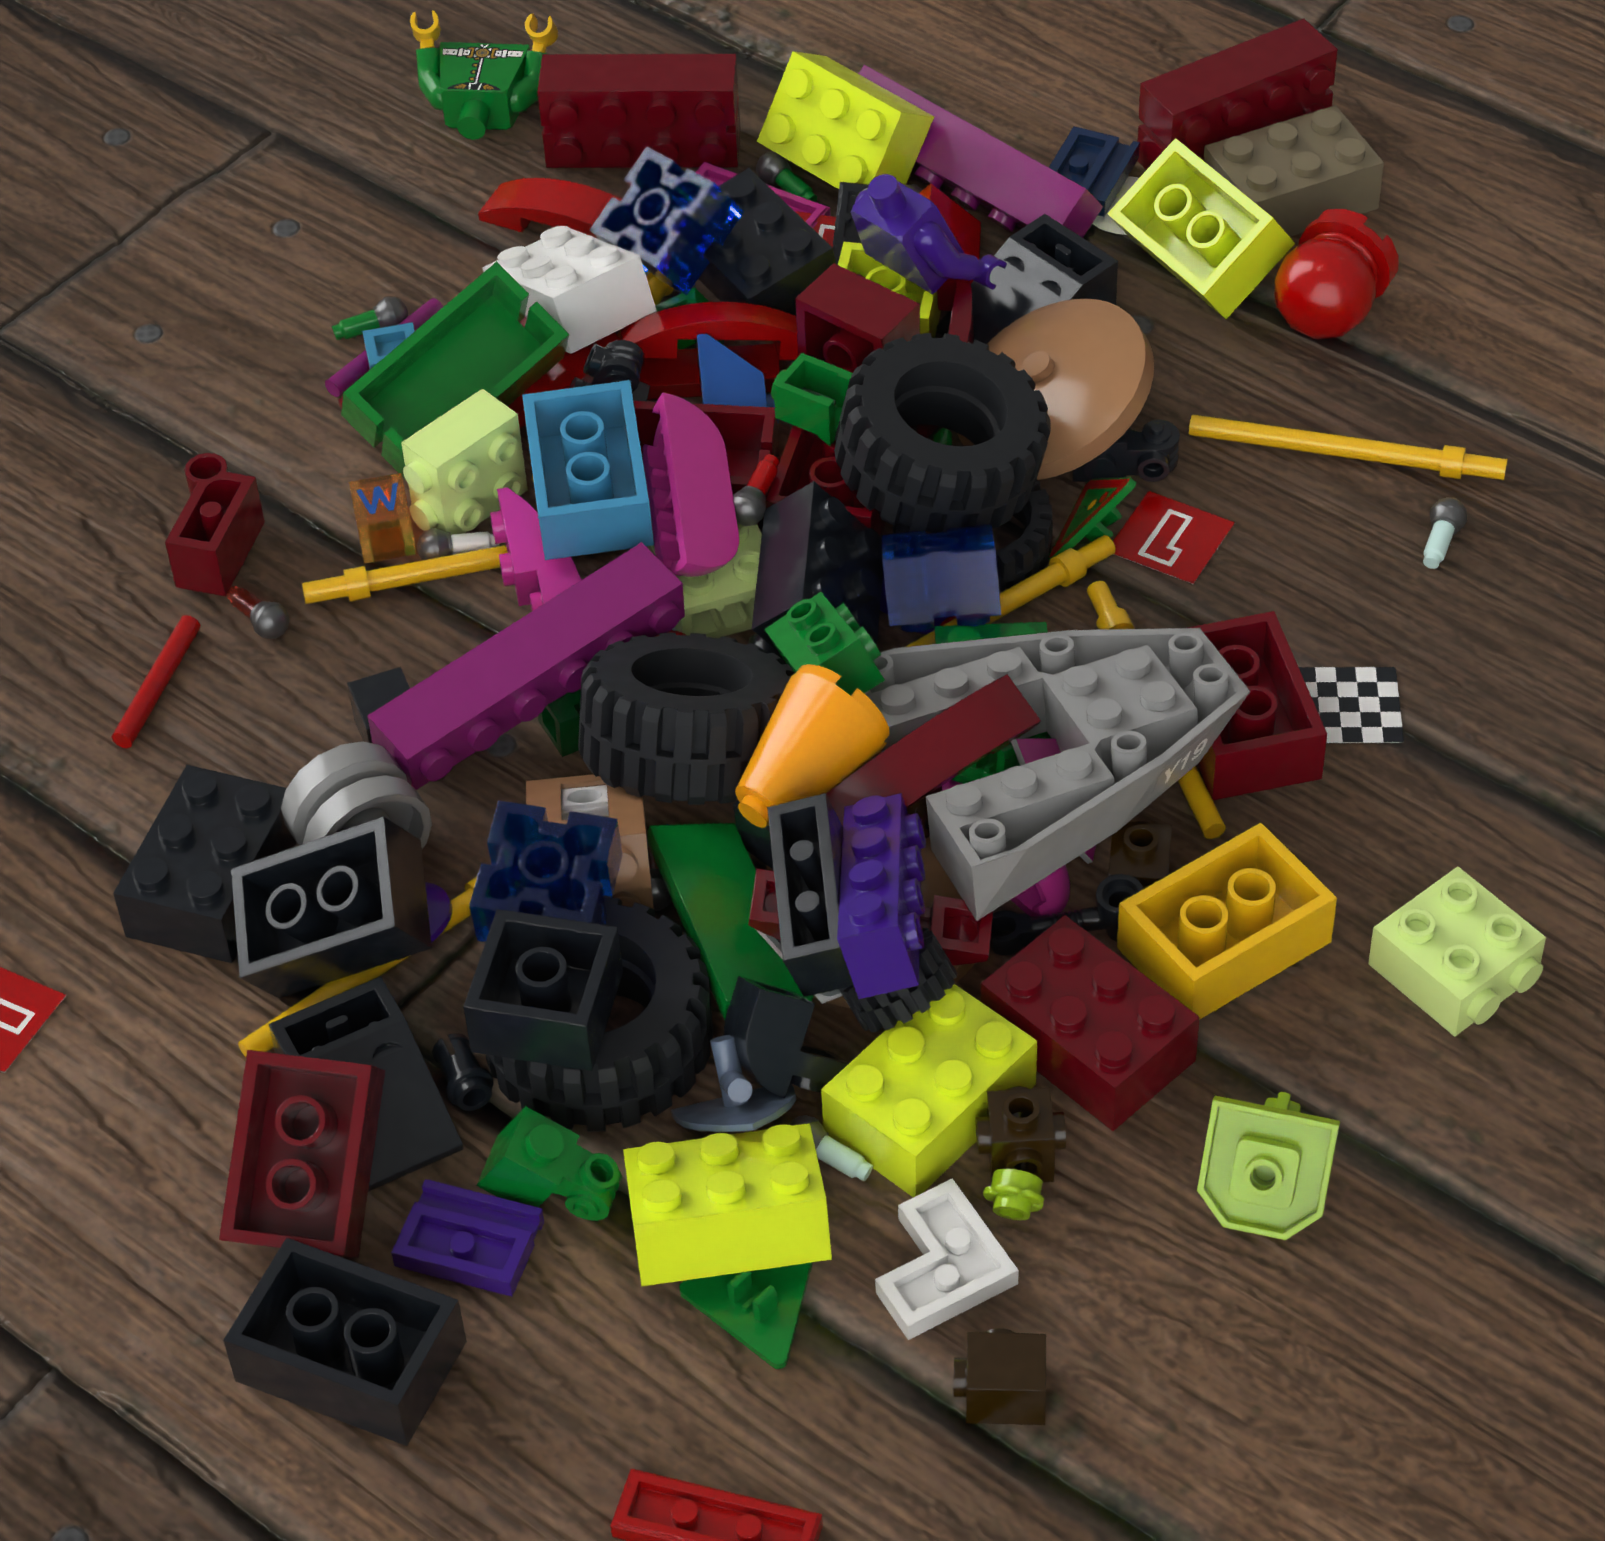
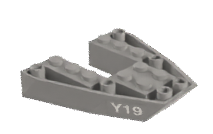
(1125, 713)

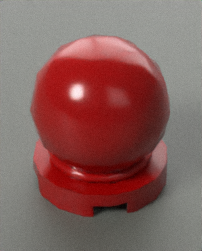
(1334, 275)

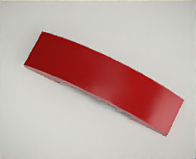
(545, 202)
(660, 331)

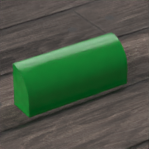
(713, 893)

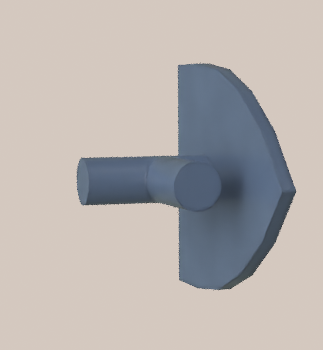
(739, 1106)

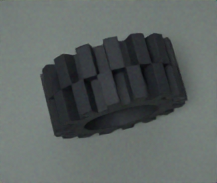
(884, 1010)

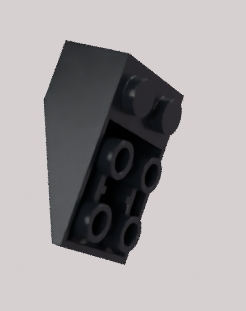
(1042, 268)
(371, 1030)

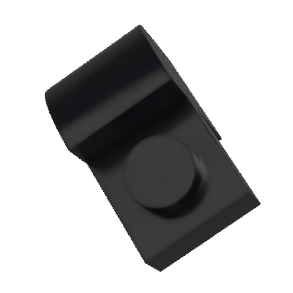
(770, 1036)

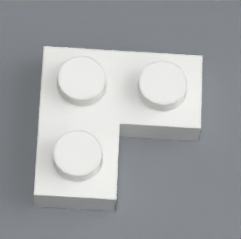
(958, 1263)

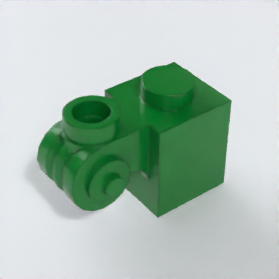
(543, 1159)

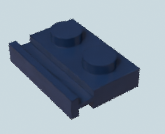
(1096, 163)

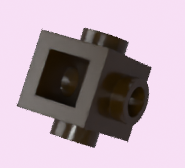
(1021, 1131)

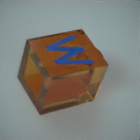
(382, 518)

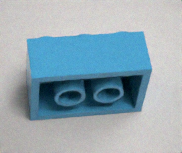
(587, 470)

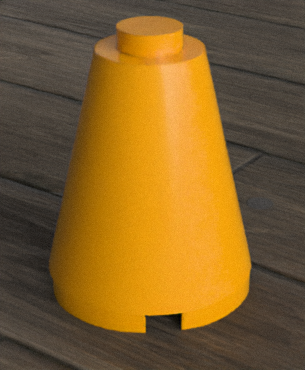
(810, 743)

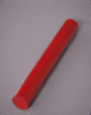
(156, 681)

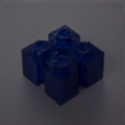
(668, 219)
(941, 577)
(546, 866)

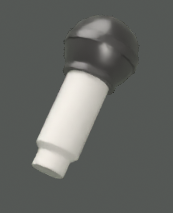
(438, 543)

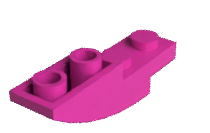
(524, 564)

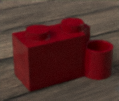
(214, 526)

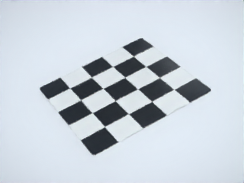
(1356, 703)

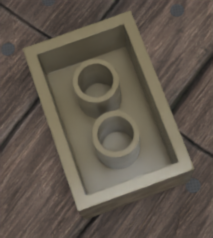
(1302, 168)

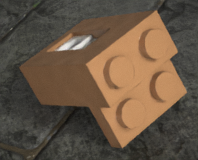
(594, 797)

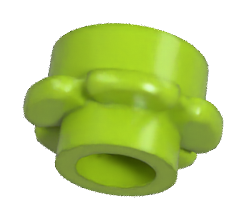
(1014, 1193)

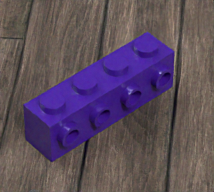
(881, 895)

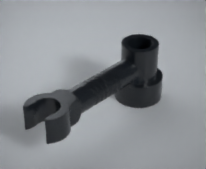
(1103, 916)

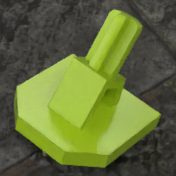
(1266, 1165)

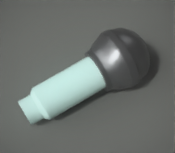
(1446, 519)
(834, 1152)

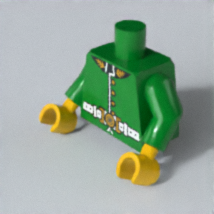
(480, 82)

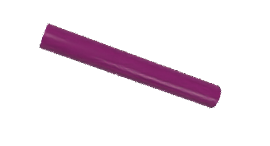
(359, 366)

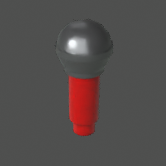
(751, 500)

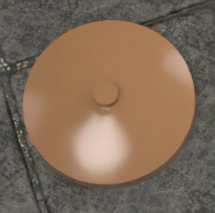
(1090, 370)

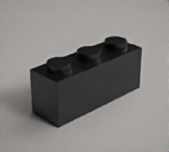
(807, 884)

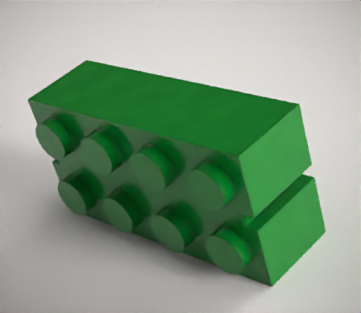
(453, 355)

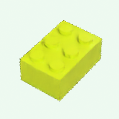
(842, 123)
(1201, 228)
(922, 1084)
(727, 1204)

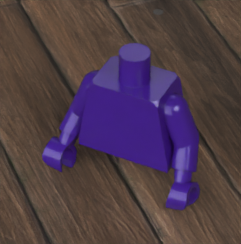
(913, 237)

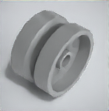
(349, 789)

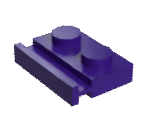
(468, 1237)

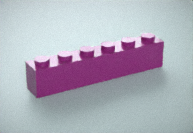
(992, 172)
(525, 666)

